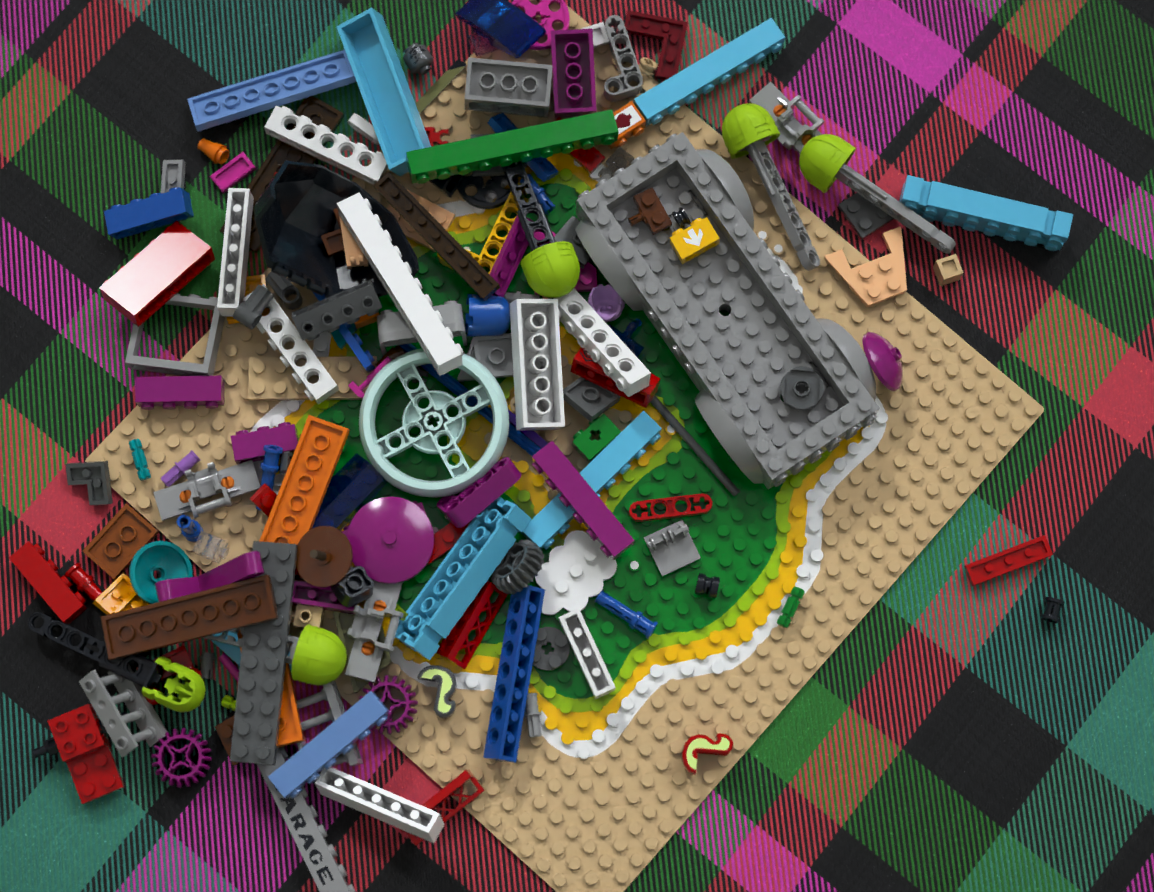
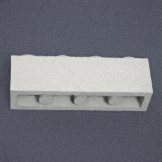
(587, 653)

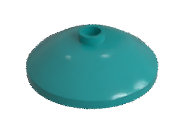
(157, 556)

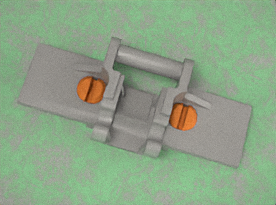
(780, 108)
(203, 484)
(365, 630)

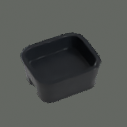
(353, 587)

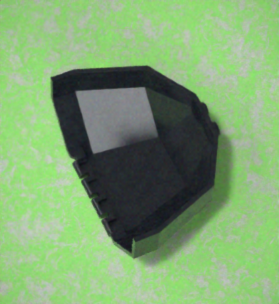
(295, 215)

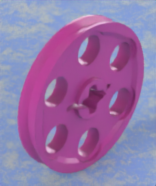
(548, 17)

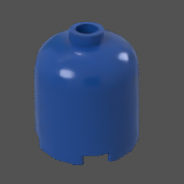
(487, 316)

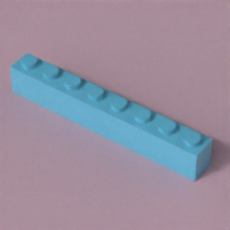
(709, 72)
(598, 474)

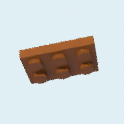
(119, 541)

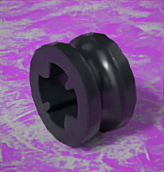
(681, 217)

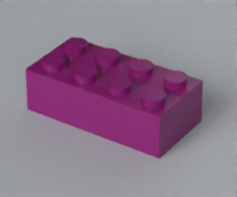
(573, 72)

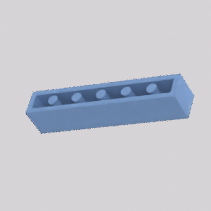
(329, 744)

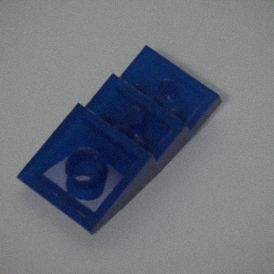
(502, 25)

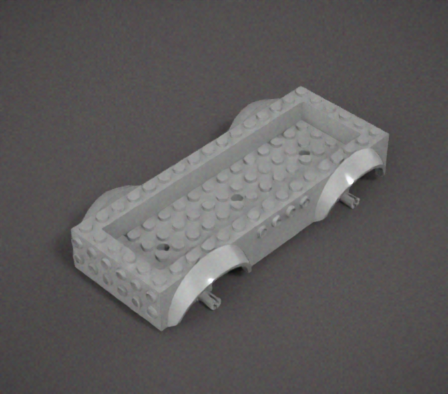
(768, 330)

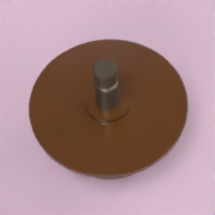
(324, 556)

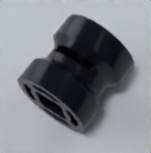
(707, 585)

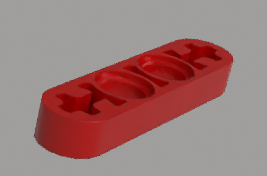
(671, 511)

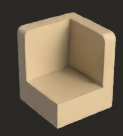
(947, 270)

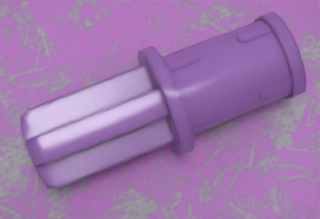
(178, 470)

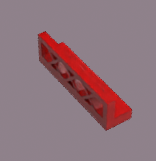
(459, 634)
(447, 791)

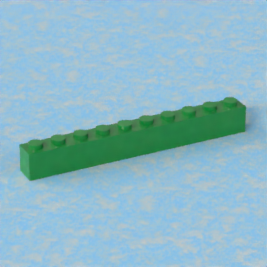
(512, 146)

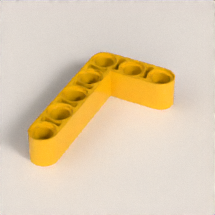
(494, 240)

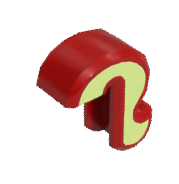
(704, 745)

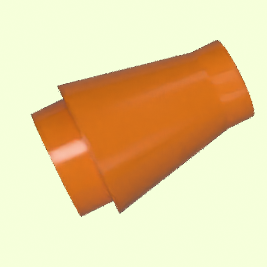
(214, 151)

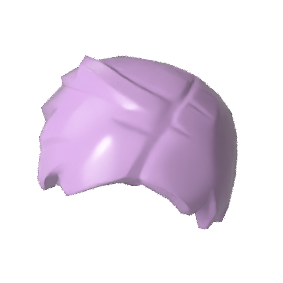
(606, 302)

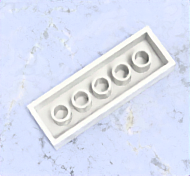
(537, 364)

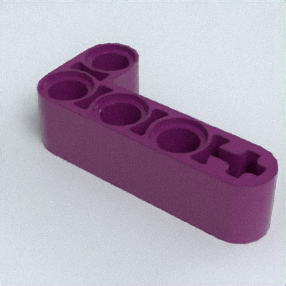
(480, 494)

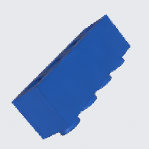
(148, 213)

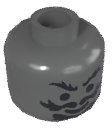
(418, 59)

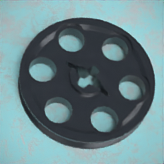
(491, 186)

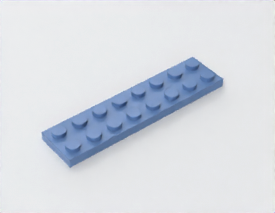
(271, 90)

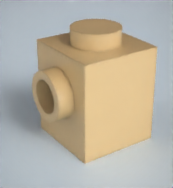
(307, 615)

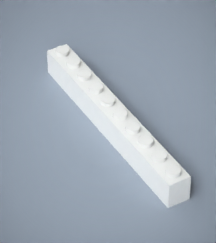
(400, 284)

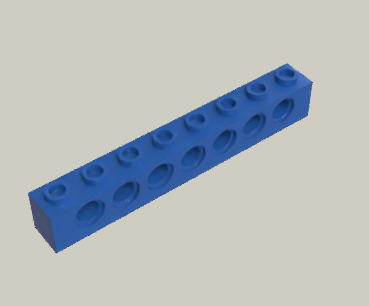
(514, 675)

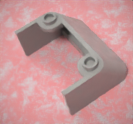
(395, 331)

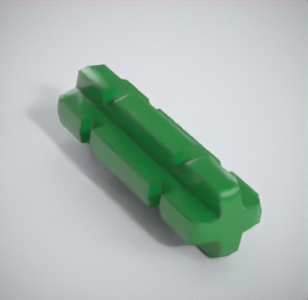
(790, 607)

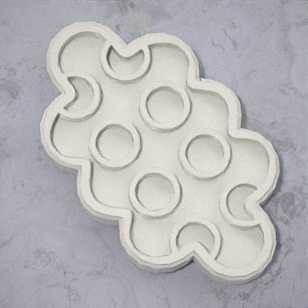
(574, 573)

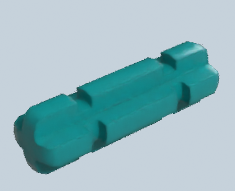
(139, 459)

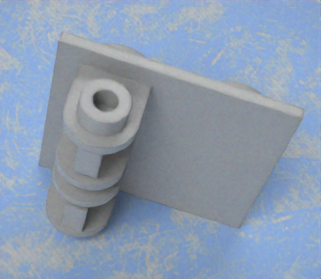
(672, 547)

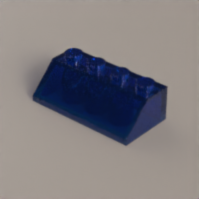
(348, 492)

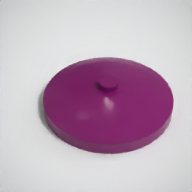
(391, 539)

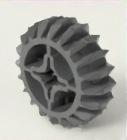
(518, 567)

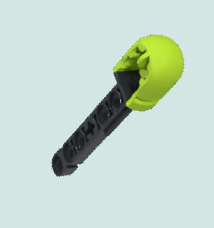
(148, 671)

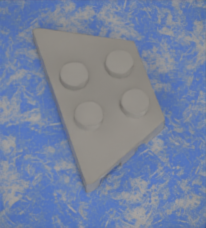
(493, 353)

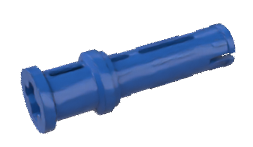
(270, 465)
(188, 528)
(635, 619)

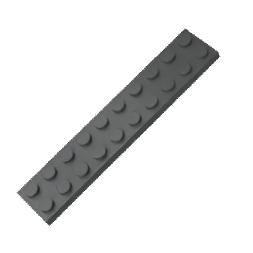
(264, 664)

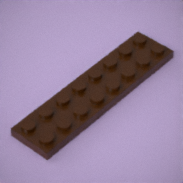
(189, 617)

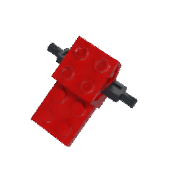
(86, 750)

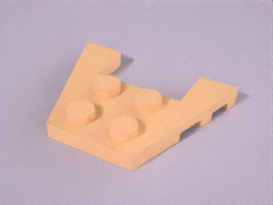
(878, 278)

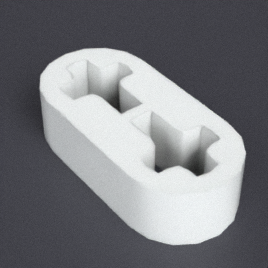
(363, 127)

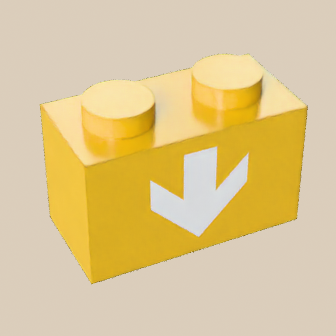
(694, 240)

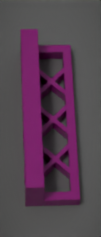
(509, 257)

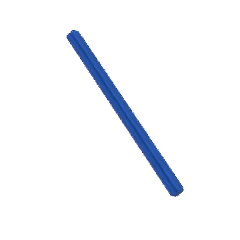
(458, 389)

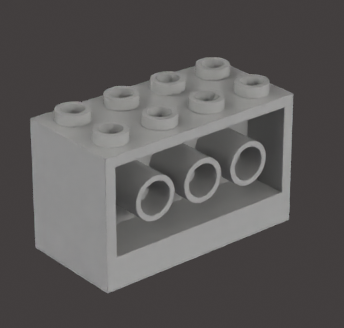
(508, 87)

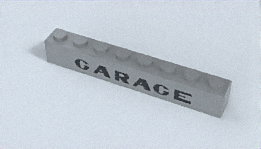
(308, 834)

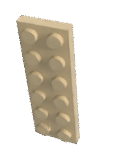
(274, 382)

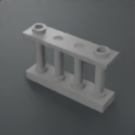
(331, 694)
(140, 711)

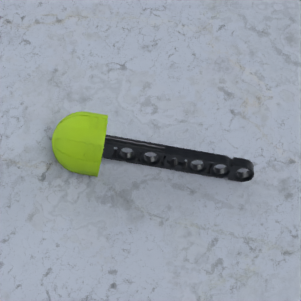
(551, 266)

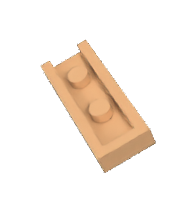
(353, 253)

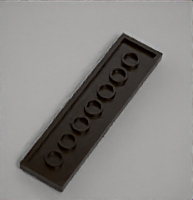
(319, 113)

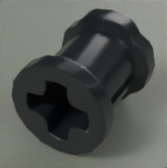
(1054, 617)

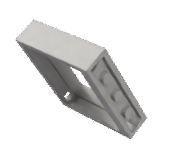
(180, 368)

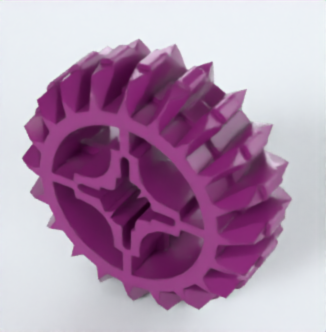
(397, 703)
(175, 765)

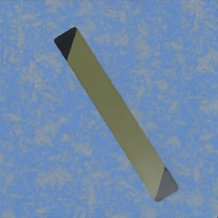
(439, 86)

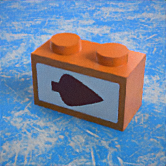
(629, 124)

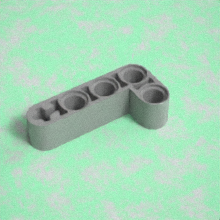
(620, 56)

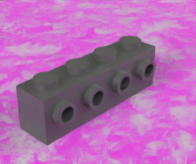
(337, 310)

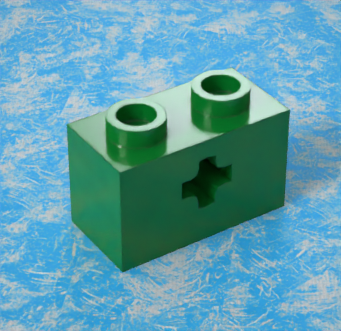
(590, 449)

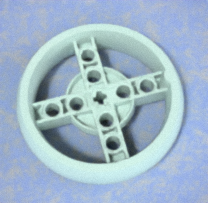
(380, 450)

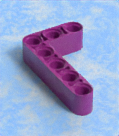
(236, 570)

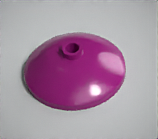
(884, 360)

